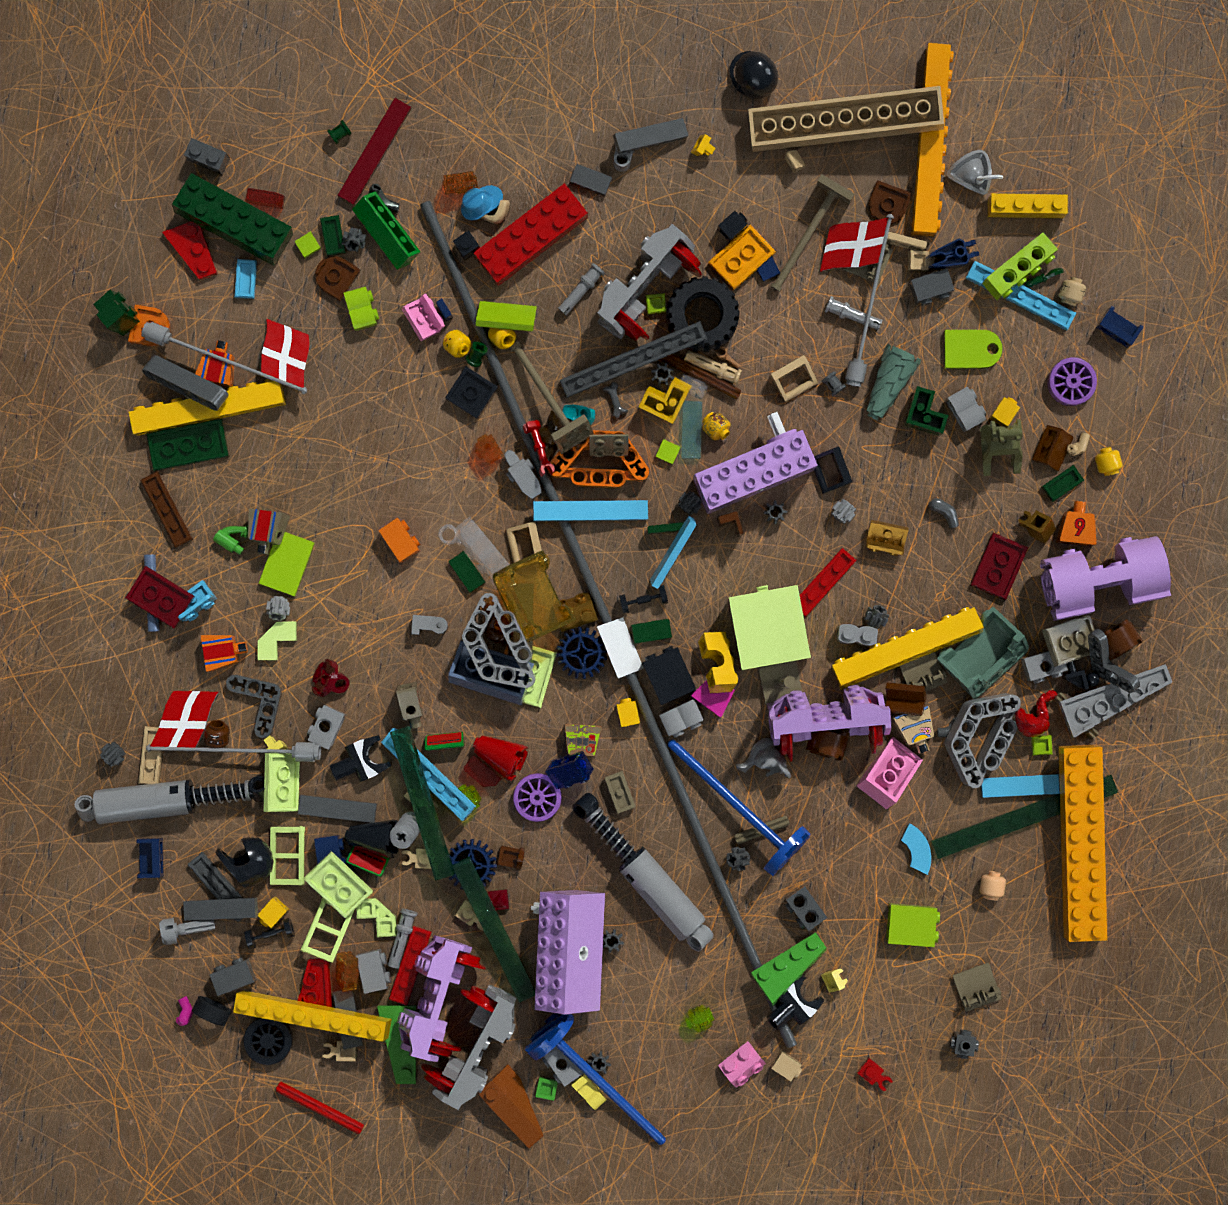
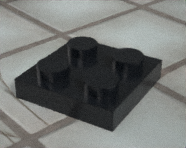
(471, 392)

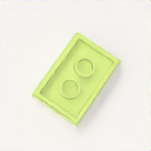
(543, 666)
(281, 783)
(338, 884)

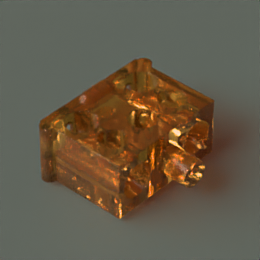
(459, 182)
(347, 971)

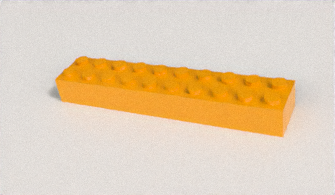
(1083, 843)

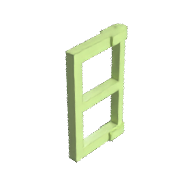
(301, 830)
(330, 958)

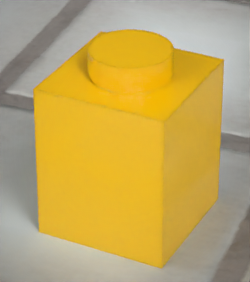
(1005, 412)
(628, 712)
(272, 912)

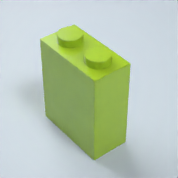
(912, 925)

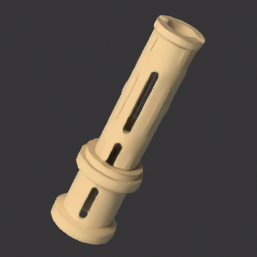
(721, 370)

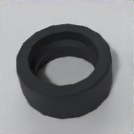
(211, 1011)

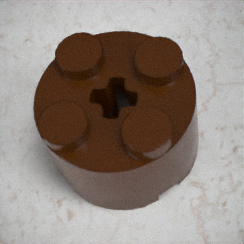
(1122, 639)
(828, 744)

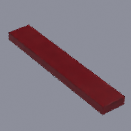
(374, 151)

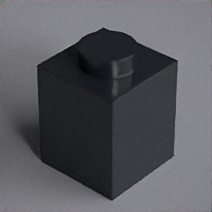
(732, 225)
(466, 245)

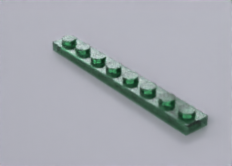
(422, 803)
(494, 929)

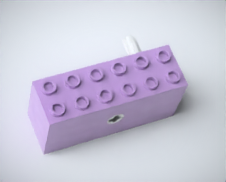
(758, 470)
(569, 951)

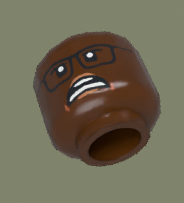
(216, 734)

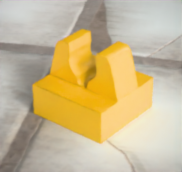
(703, 146)

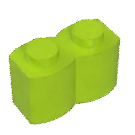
(361, 309)

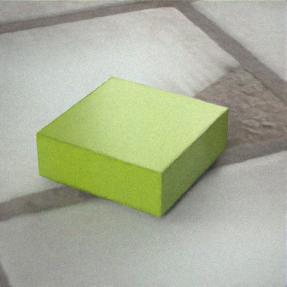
(307, 244)
(656, 304)
(668, 451)
(1042, 745)

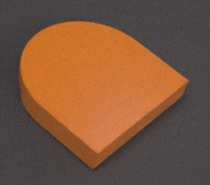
(149, 315)

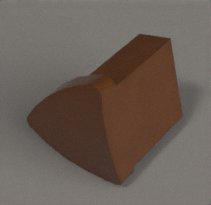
(511, 857)

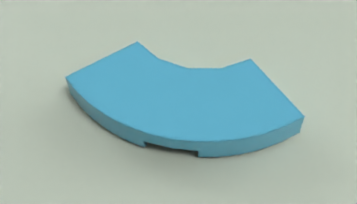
(918, 848)

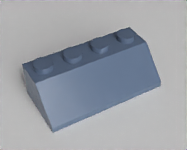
(464, 674)

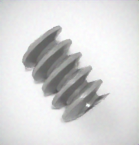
(405, 831)

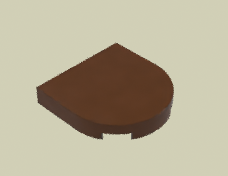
(888, 200)
(336, 276)

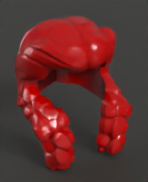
(1031, 725)

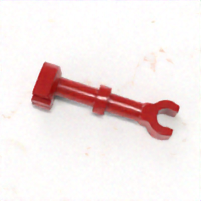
(533, 427)

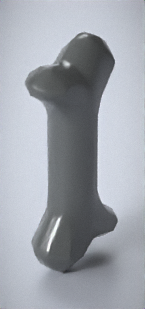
(612, 391)

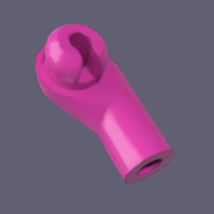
(186, 1013)

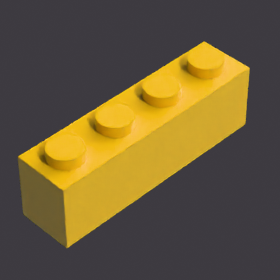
(1027, 205)

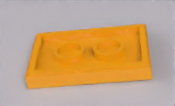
(741, 257)

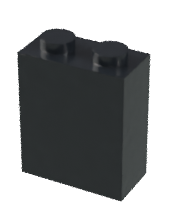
(668, 675)

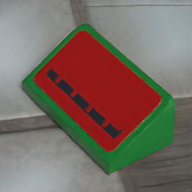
(444, 741)
(367, 861)

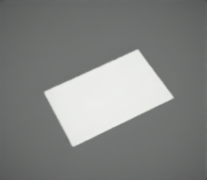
(620, 647)

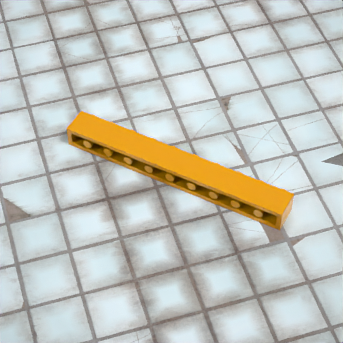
(931, 147)

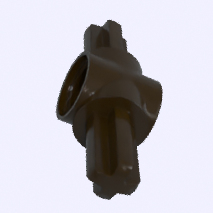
(545, 434)

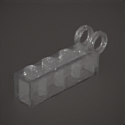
(477, 547)

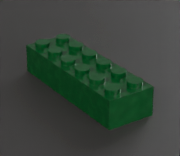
(232, 219)

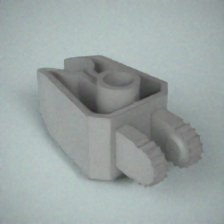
(521, 472)

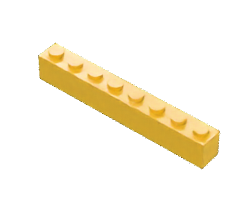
(187, 412)
(907, 648)
(312, 1015)

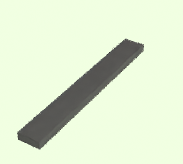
(633, 359)

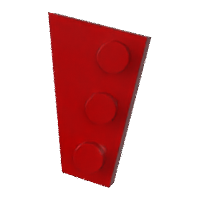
(193, 248)
(316, 983)

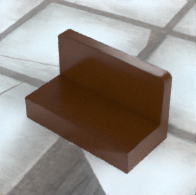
(1052, 447)
(731, 518)
(905, 698)

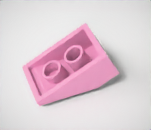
(889, 773)

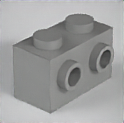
(373, 970)

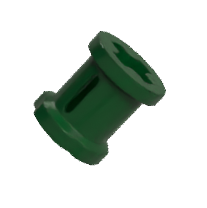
(339, 132)
(476, 354)

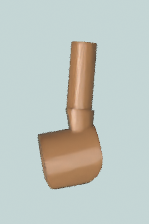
(726, 357)

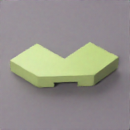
(269, 641)
(384, 917)

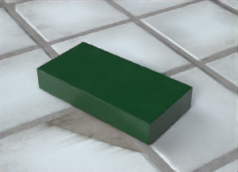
(332, 235)
(1062, 483)
(664, 528)
(467, 571)
(651, 631)

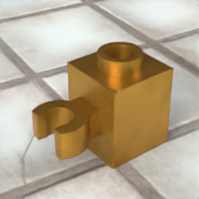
(1038, 525)

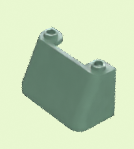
(986, 656)

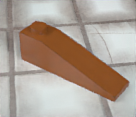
(509, 1100)

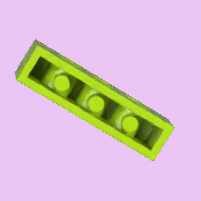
(1040, 246)

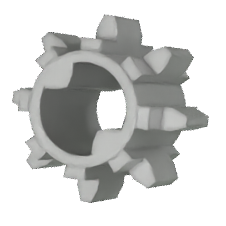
(843, 511)
(278, 608)

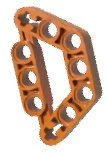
(630, 475)

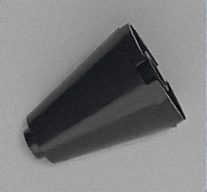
(373, 838)

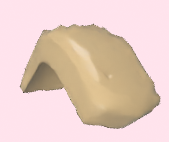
(501, 213)

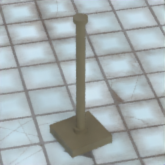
(834, 191)
(570, 433)
(779, 680)

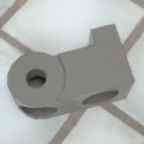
(431, 623)

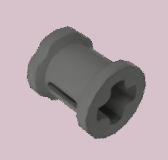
(833, 383)

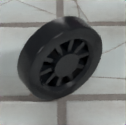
(268, 1041)

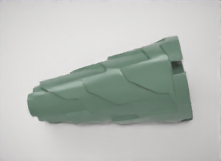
(891, 378)

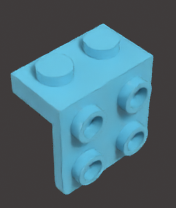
(203, 599)

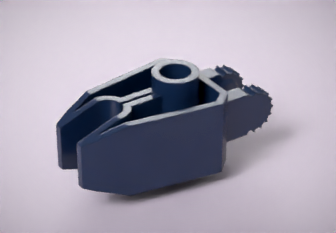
(953, 255)

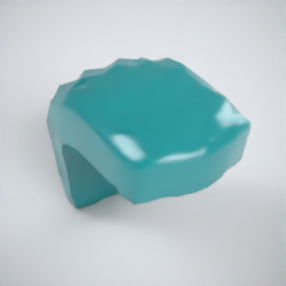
(575, 411)

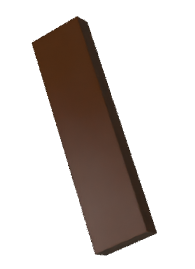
(166, 509)

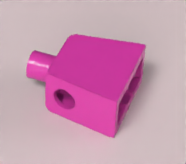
(713, 701)

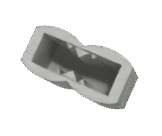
(966, 409)
(852, 634)
(681, 718)

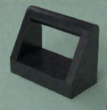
(841, 468)

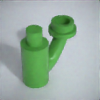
(224, 539)

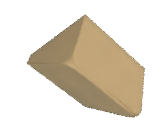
(794, 160)

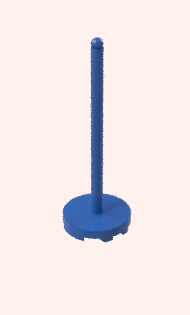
(785, 849)
(551, 1035)

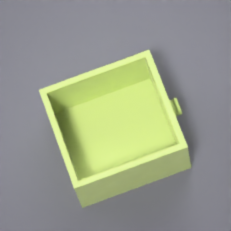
(769, 627)

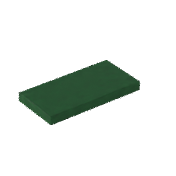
(187, 445)

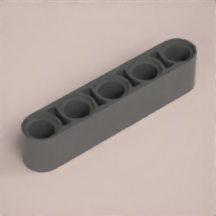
(185, 382)

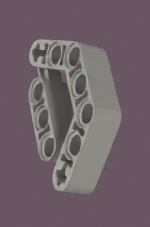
(480, 664)
(979, 768)

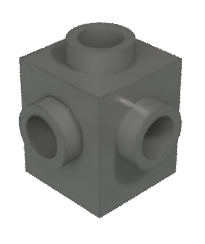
(961, 1037)

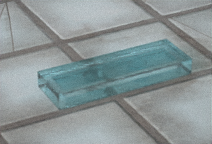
(691, 430)

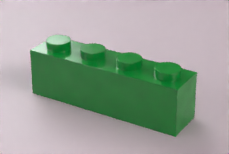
(386, 230)

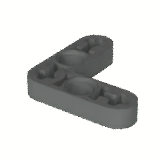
(1104, 668)
(265, 700)

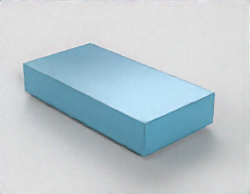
(245, 279)

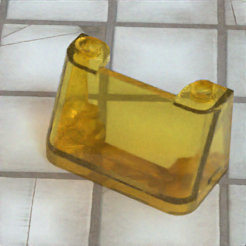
(531, 596)

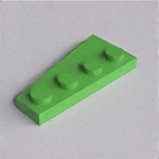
(782, 971)
(402, 1063)

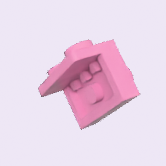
(423, 317)
(742, 1065)

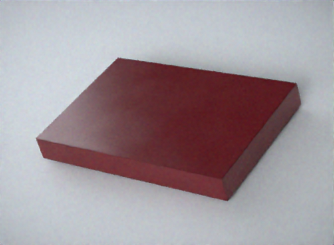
(999, 566)
(159, 597)

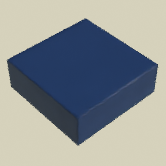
(768, 270)
(444, 309)

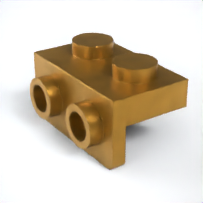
(886, 538)
(583, 610)

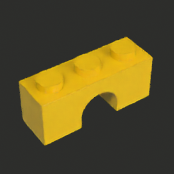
(717, 647)

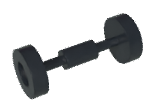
(643, 599)
(250, 938)

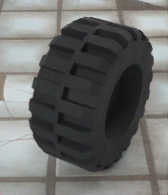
(704, 289)

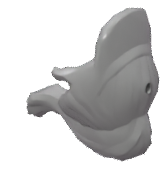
(766, 756)

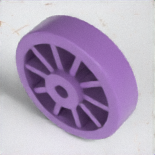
(1072, 381)
(536, 798)

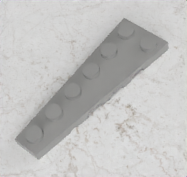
(1097, 705)

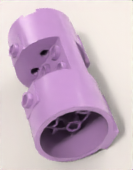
(1138, 568)

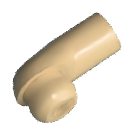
(1079, 447)

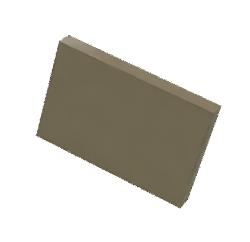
(1069, 640)

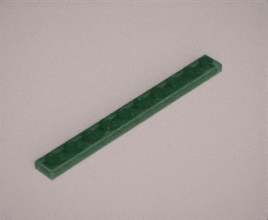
(1006, 823)

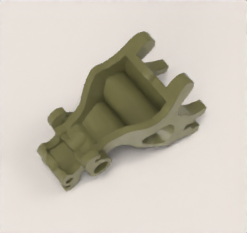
(1001, 441)

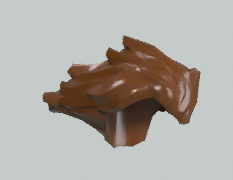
(493, 629)

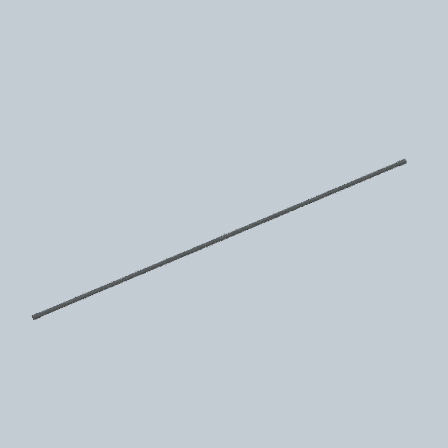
(431, 218)

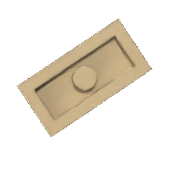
(788, 369)
(512, 540)

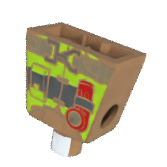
(582, 738)

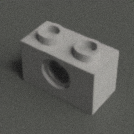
(1033, 671)
(335, 719)
(561, 1075)

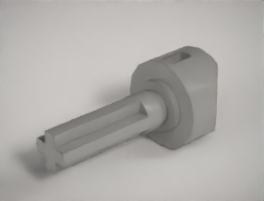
(170, 930)

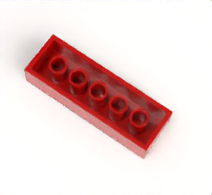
(531, 234)

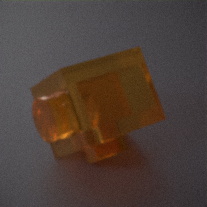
(488, 449)

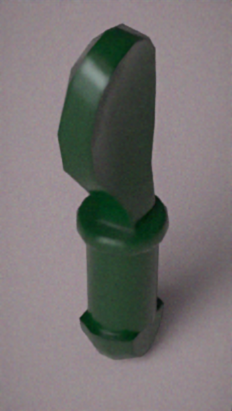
(1039, 279)

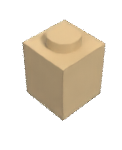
(786, 1066)

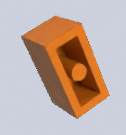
(399, 539)

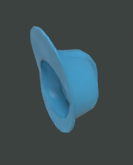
(480, 201)

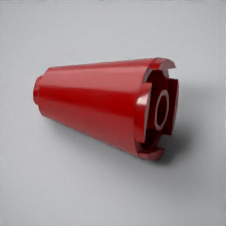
(501, 755)

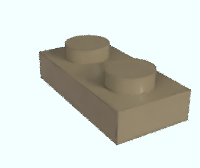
(620, 792)

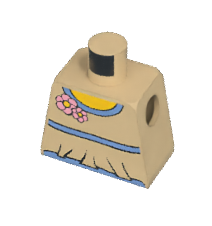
(915, 729)

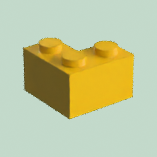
(666, 405)

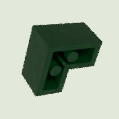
(116, 313)
(921, 417)

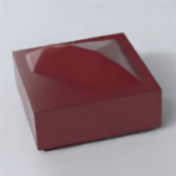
(499, 899)

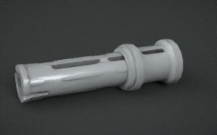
(587, 282)
(844, 310)
(403, 929)

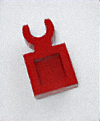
(872, 1073)

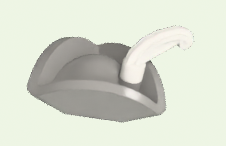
(973, 172)

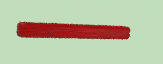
(319, 1107)

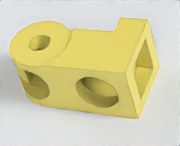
(589, 1091)

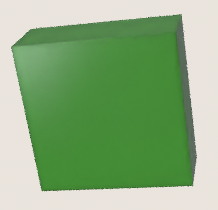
(546, 1088)

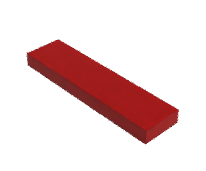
(825, 580)
(407, 971)

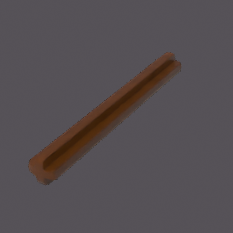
(699, 374)

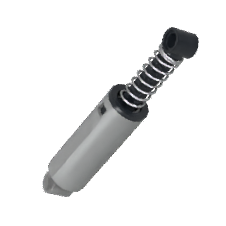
(161, 799)
(648, 878)

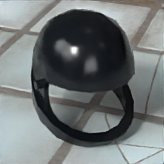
(754, 74)
(253, 865)

